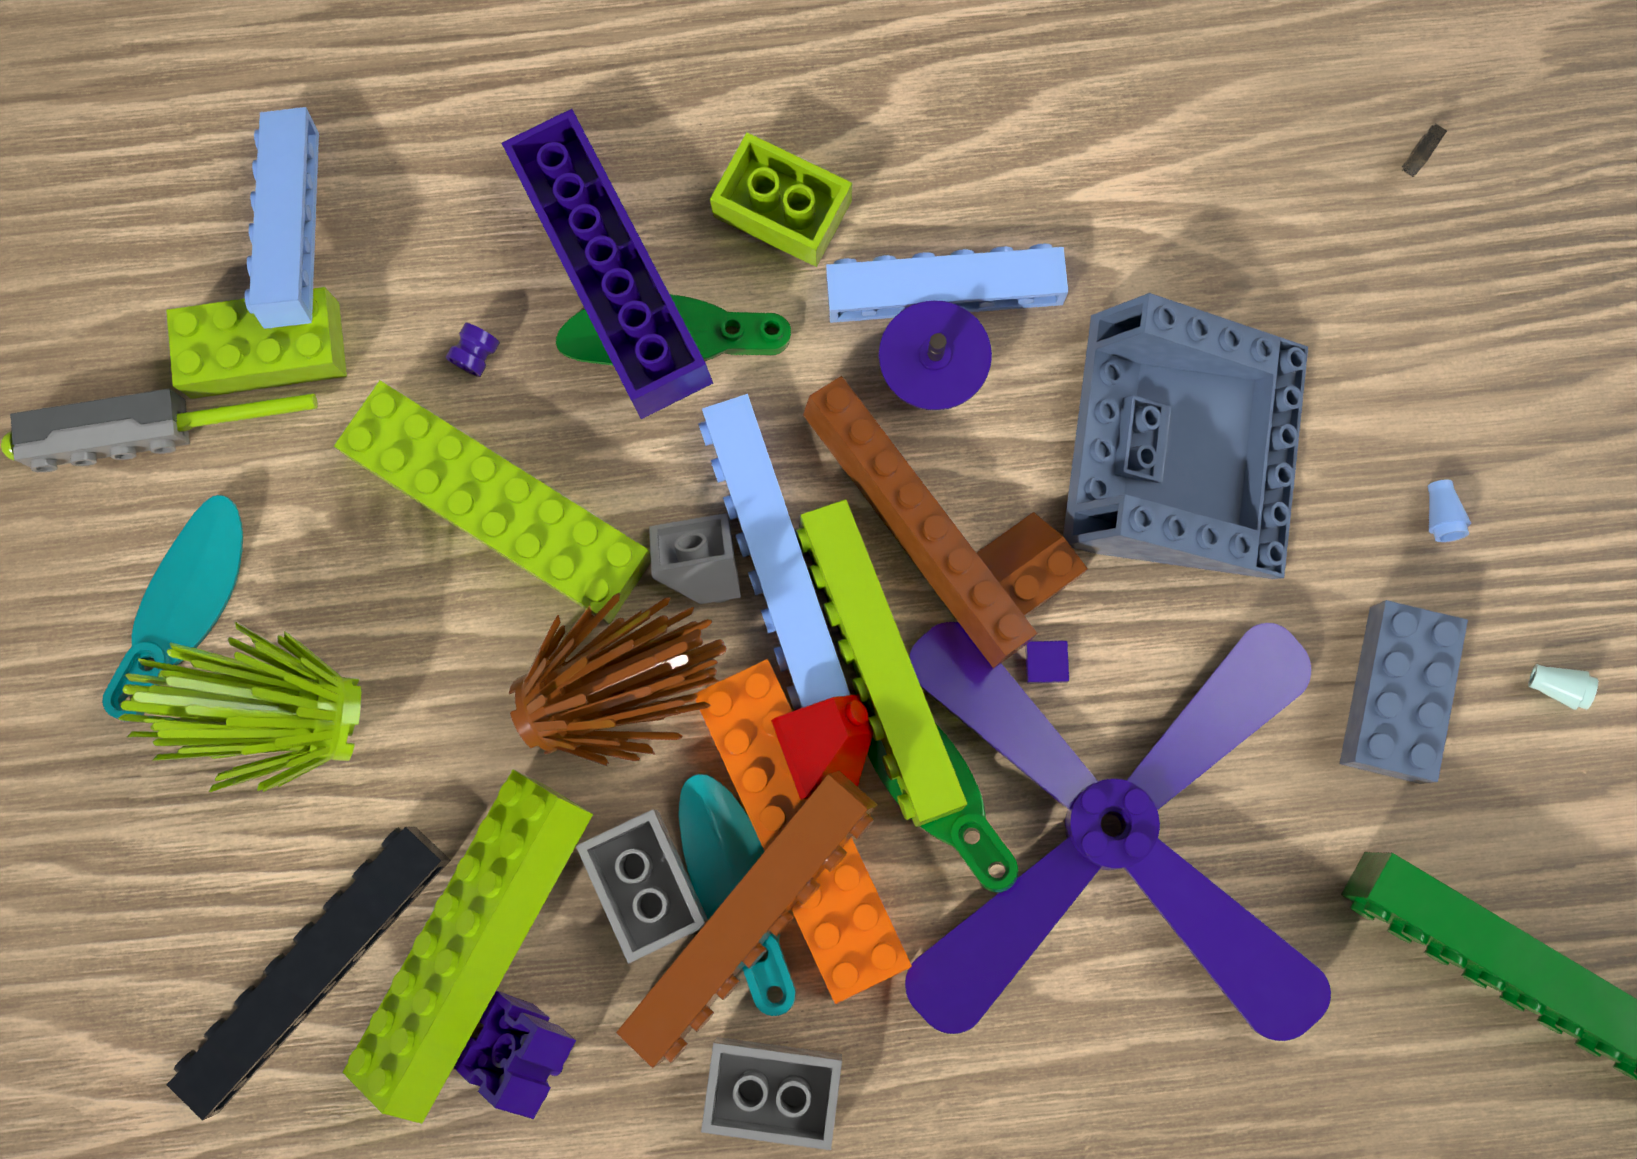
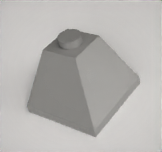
(696, 558)

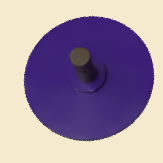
(935, 355)

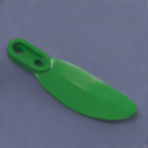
(706, 324)
(953, 828)

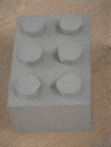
(642, 885)
(772, 1093)

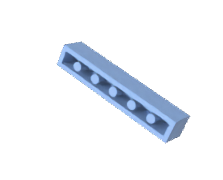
(283, 219)
(965, 278)

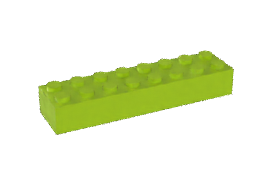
(493, 501)
(465, 948)

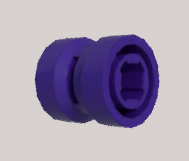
(472, 349)

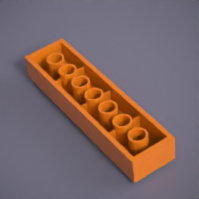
(845, 916)

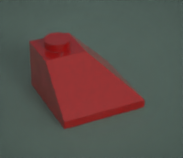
(824, 740)

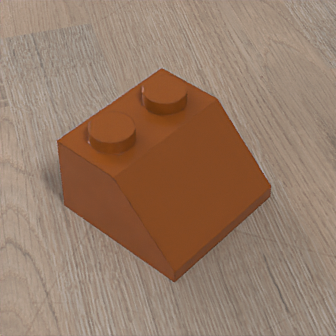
(1032, 563)

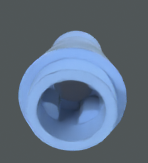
(1446, 513)

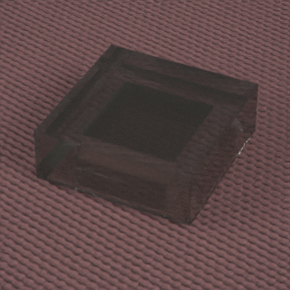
(1423, 150)

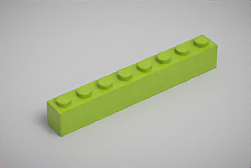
(880, 663)

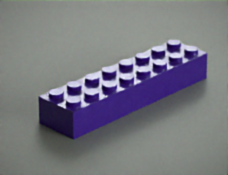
(608, 264)

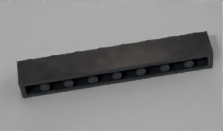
(308, 972)

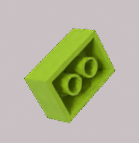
(781, 199)

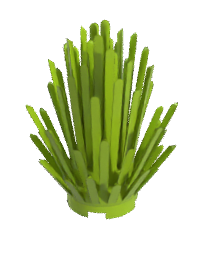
(248, 709)

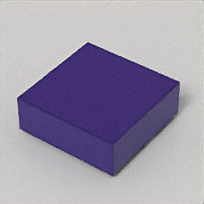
(1047, 662)

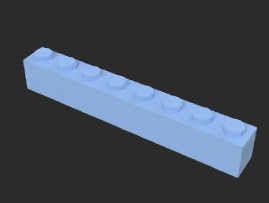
(775, 552)

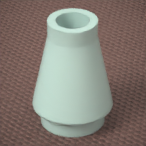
(1567, 686)

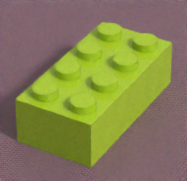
(228, 351)

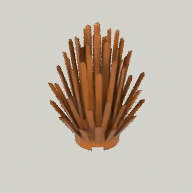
(567, 701)

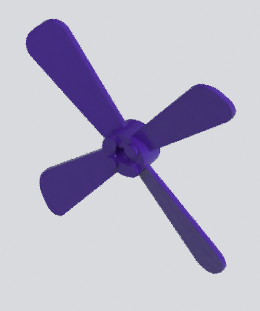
(1251, 964)

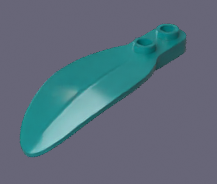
(183, 594)
(718, 854)

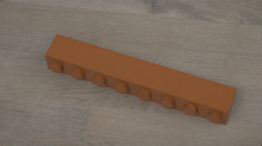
(918, 522)
(747, 918)

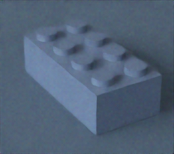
(1404, 692)

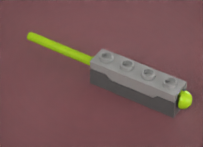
(122, 427)

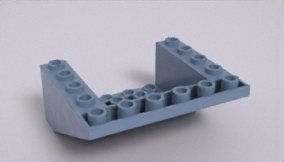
(1186, 440)

